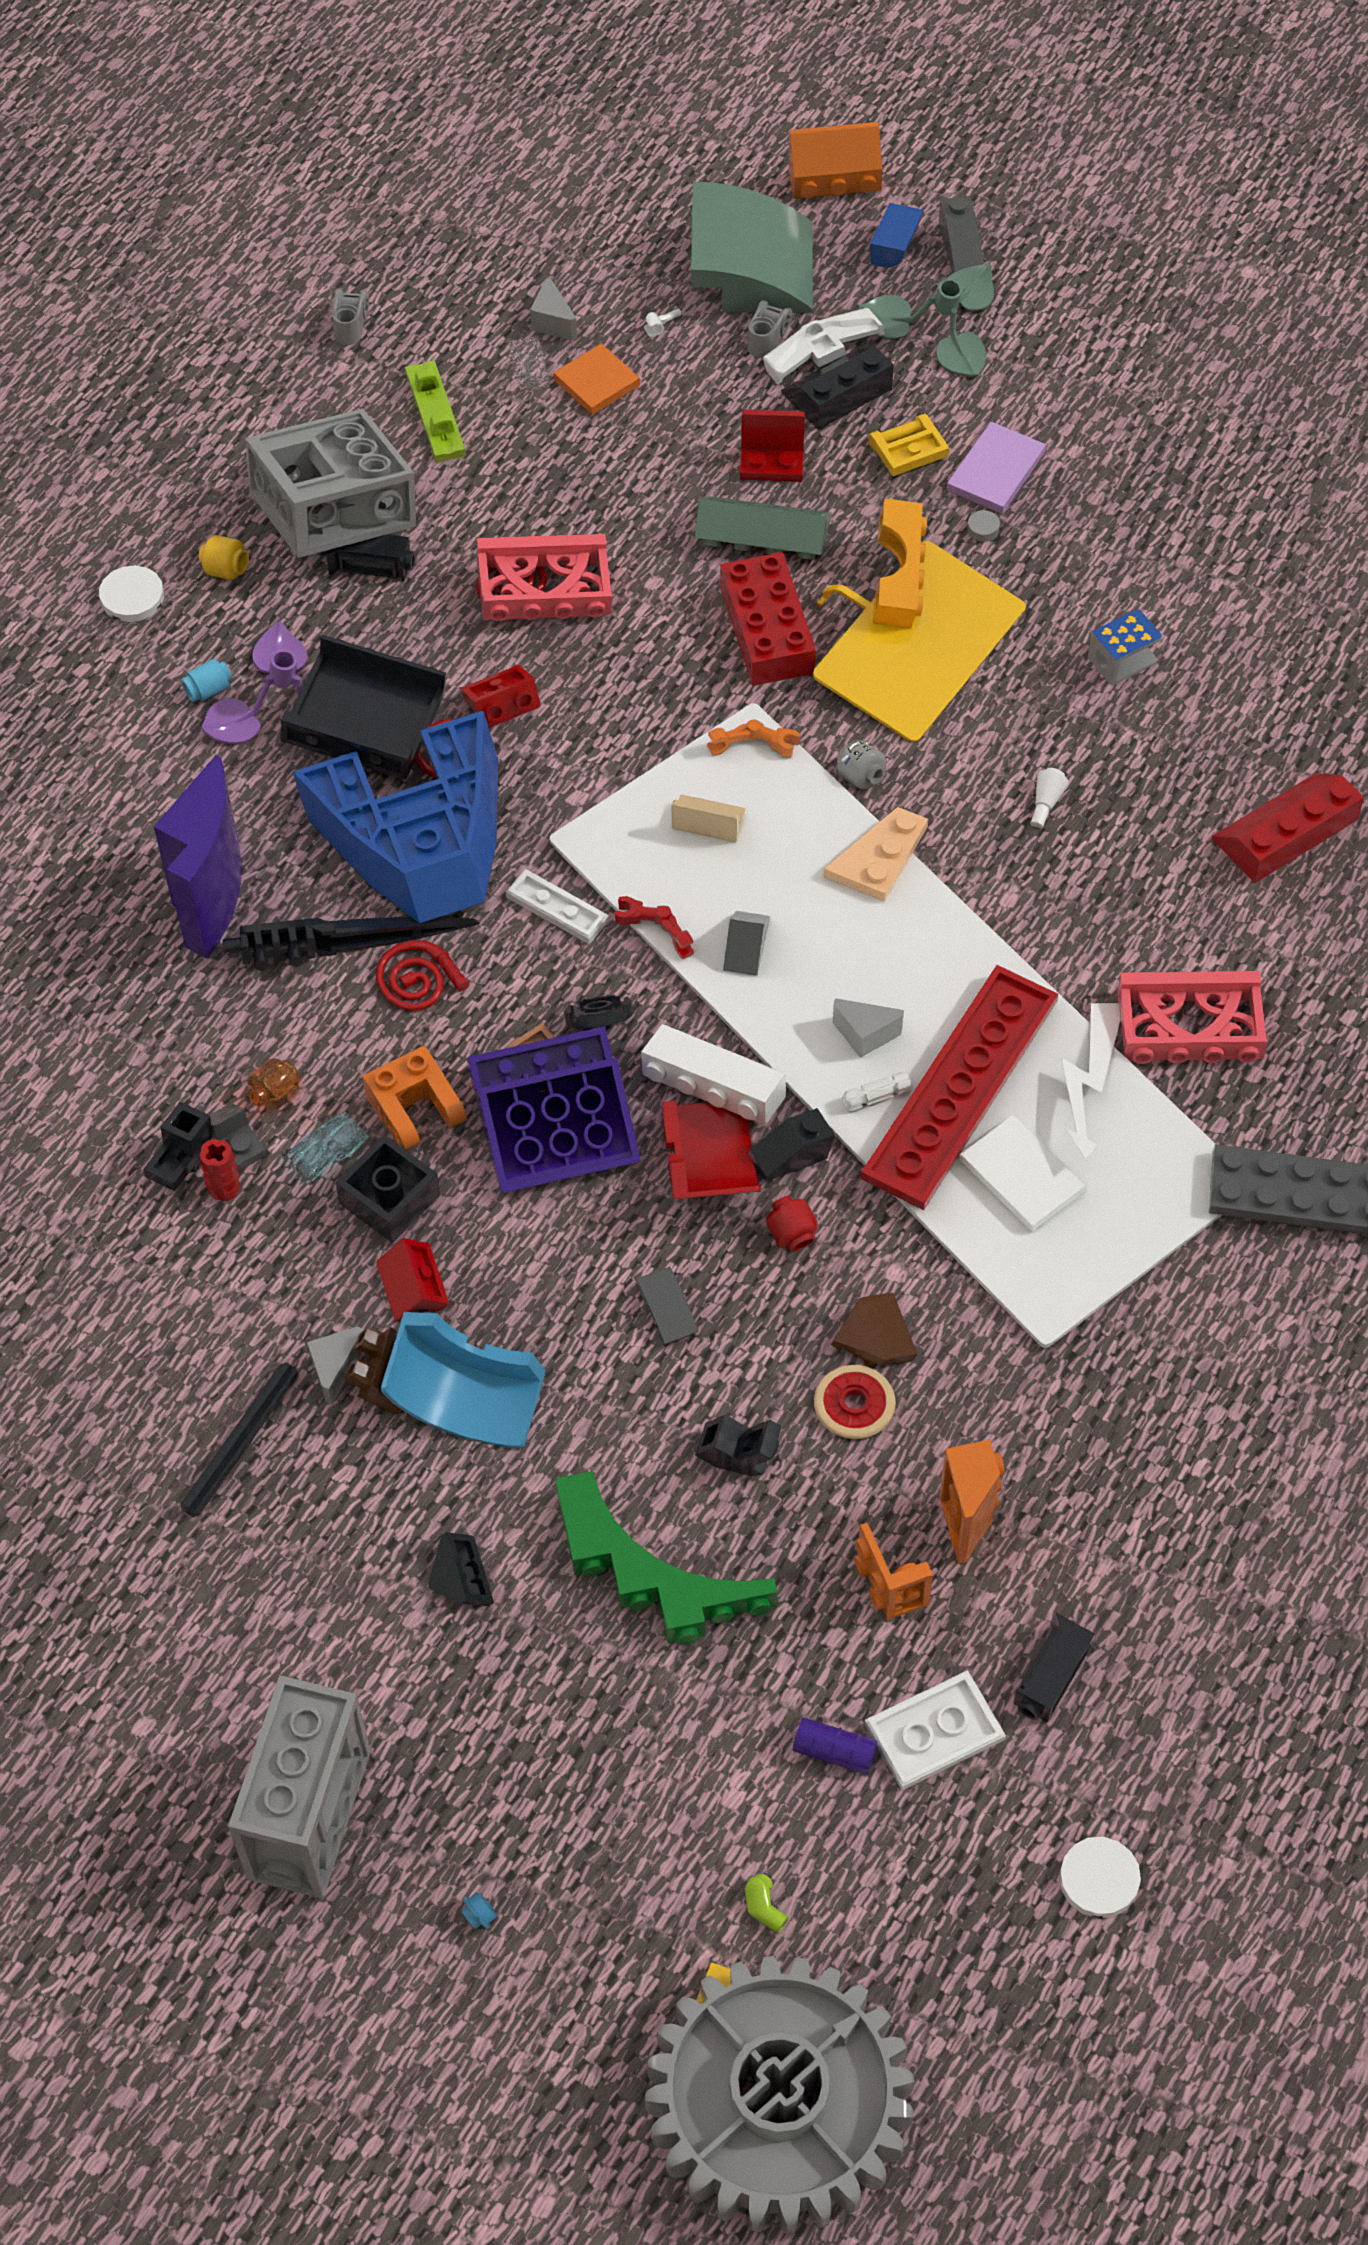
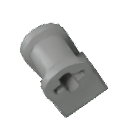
(349, 316)
(767, 328)

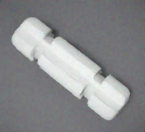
(877, 1091)

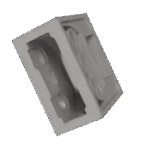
(342, 466)
(300, 1787)

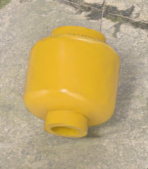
(223, 557)

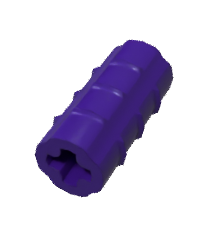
(835, 1745)

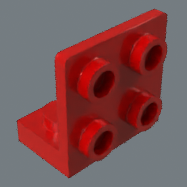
(772, 445)

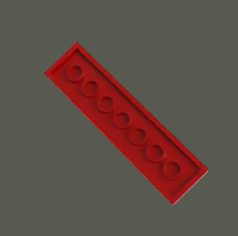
(959, 1087)

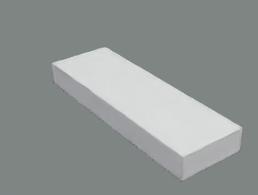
(557, 906)

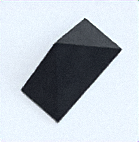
(459, 1571)

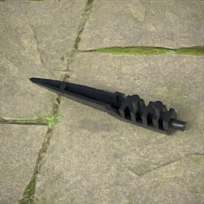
(331, 936)

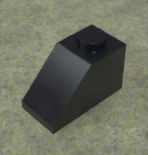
(793, 1145)

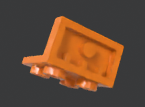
(893, 1593)

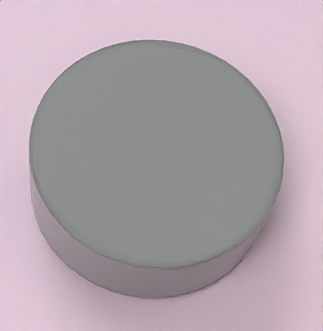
(983, 526)

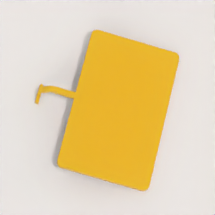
(915, 672)

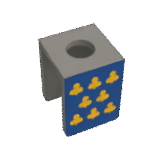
(1122, 646)

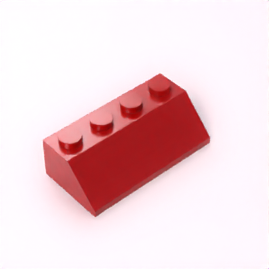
(1290, 824)

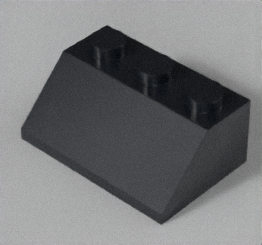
(841, 386)

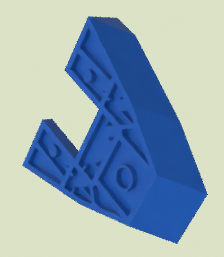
(422, 845)

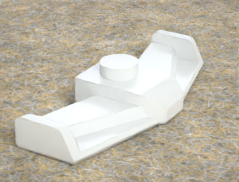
(821, 342)

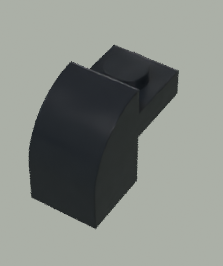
(182, 1139)
(736, 1447)

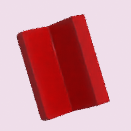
(411, 1278)

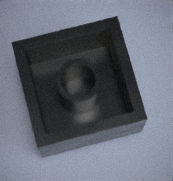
(388, 1188)

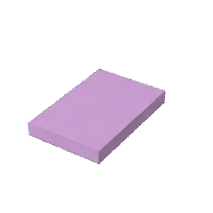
(996, 467)

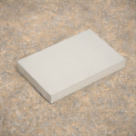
(1022, 1173)
(935, 1730)

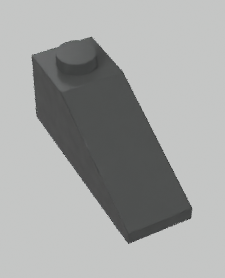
(960, 232)

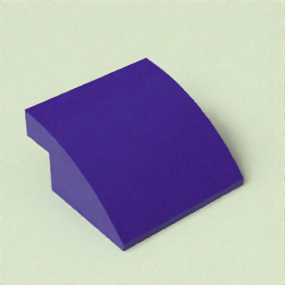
(202, 858)
(557, 1133)

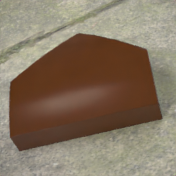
(876, 1332)

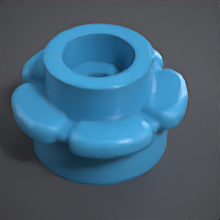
(478, 1911)

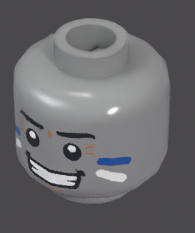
(861, 764)

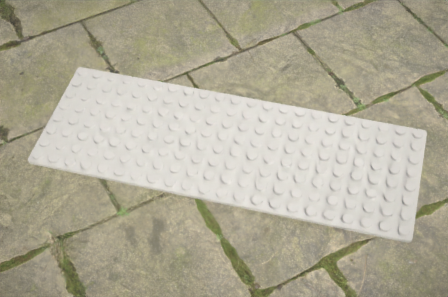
(907, 954)

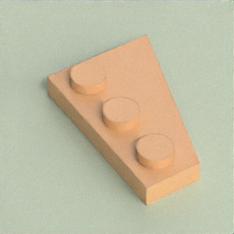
(879, 855)

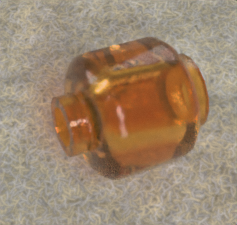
(273, 1084)

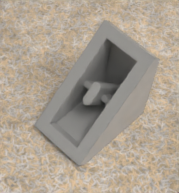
(552, 314)
(866, 1025)
(331, 1360)

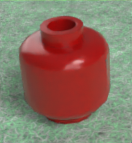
(792, 1223)

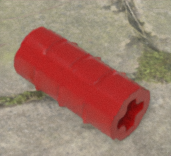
(219, 1170)

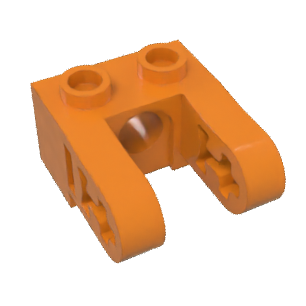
(405, 1083)

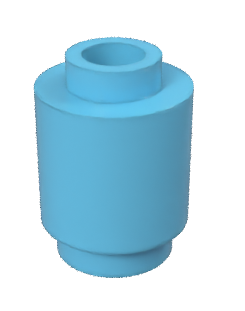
(206, 680)

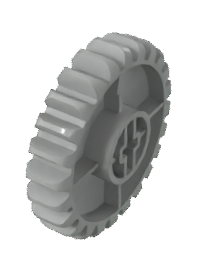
(780, 2035)

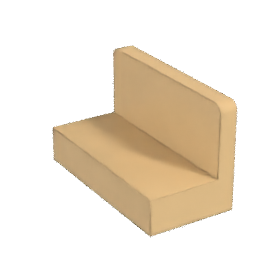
(707, 818)

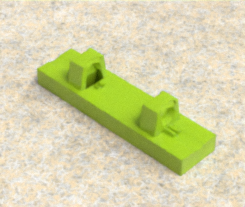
(435, 411)

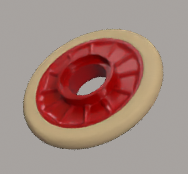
(850, 1422)

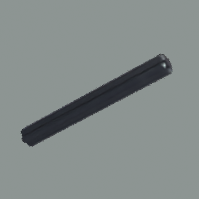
(239, 1440)

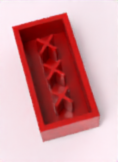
(767, 619)

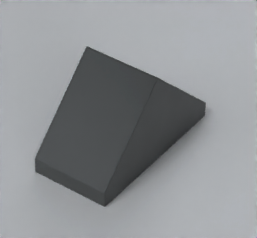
(745, 942)

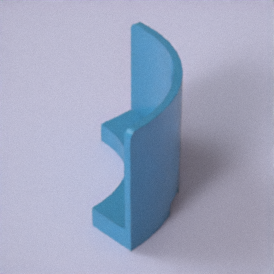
(459, 1386)

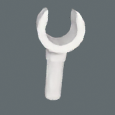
(655, 323)

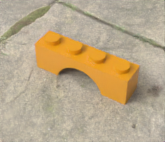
(901, 532)

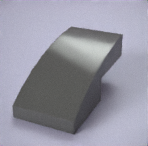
(667, 1305)

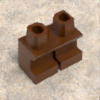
(371, 1374)

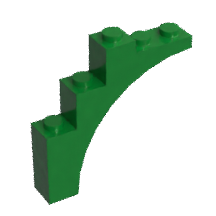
(641, 1578)

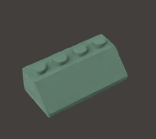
(762, 526)

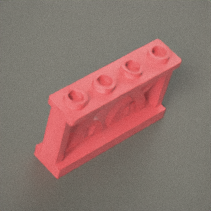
(528, 602)
(1177, 1044)

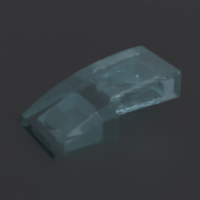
(324, 1145)

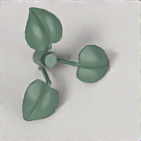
(970, 288)

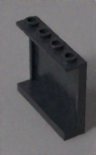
(364, 705)

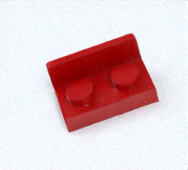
(503, 695)

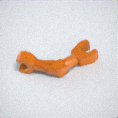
(754, 729)

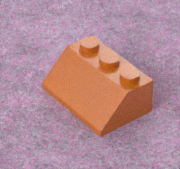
(835, 160)
(970, 1493)

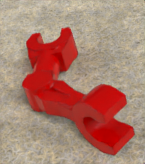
(661, 915)

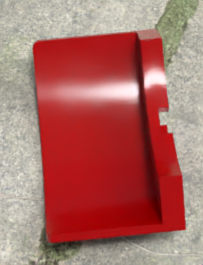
(708, 1151)

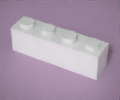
(713, 1074)

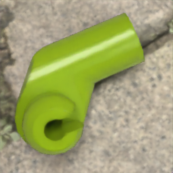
(759, 1903)

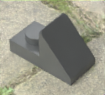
(232, 1126)

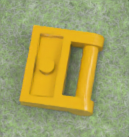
(912, 450)

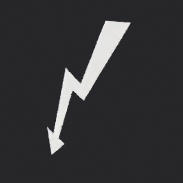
(1103, 1032)

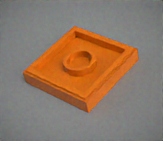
(596, 379)

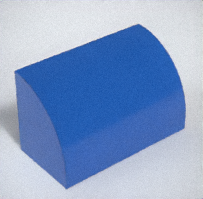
(894, 234)

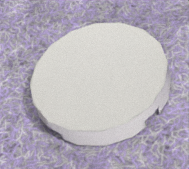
(131, 593)
(1100, 1877)

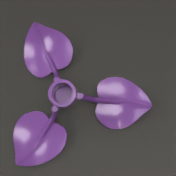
(276, 654)

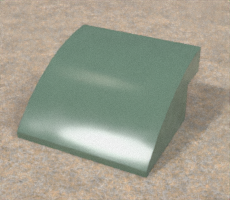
(751, 249)

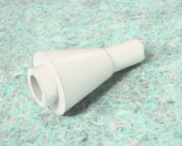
(1049, 788)

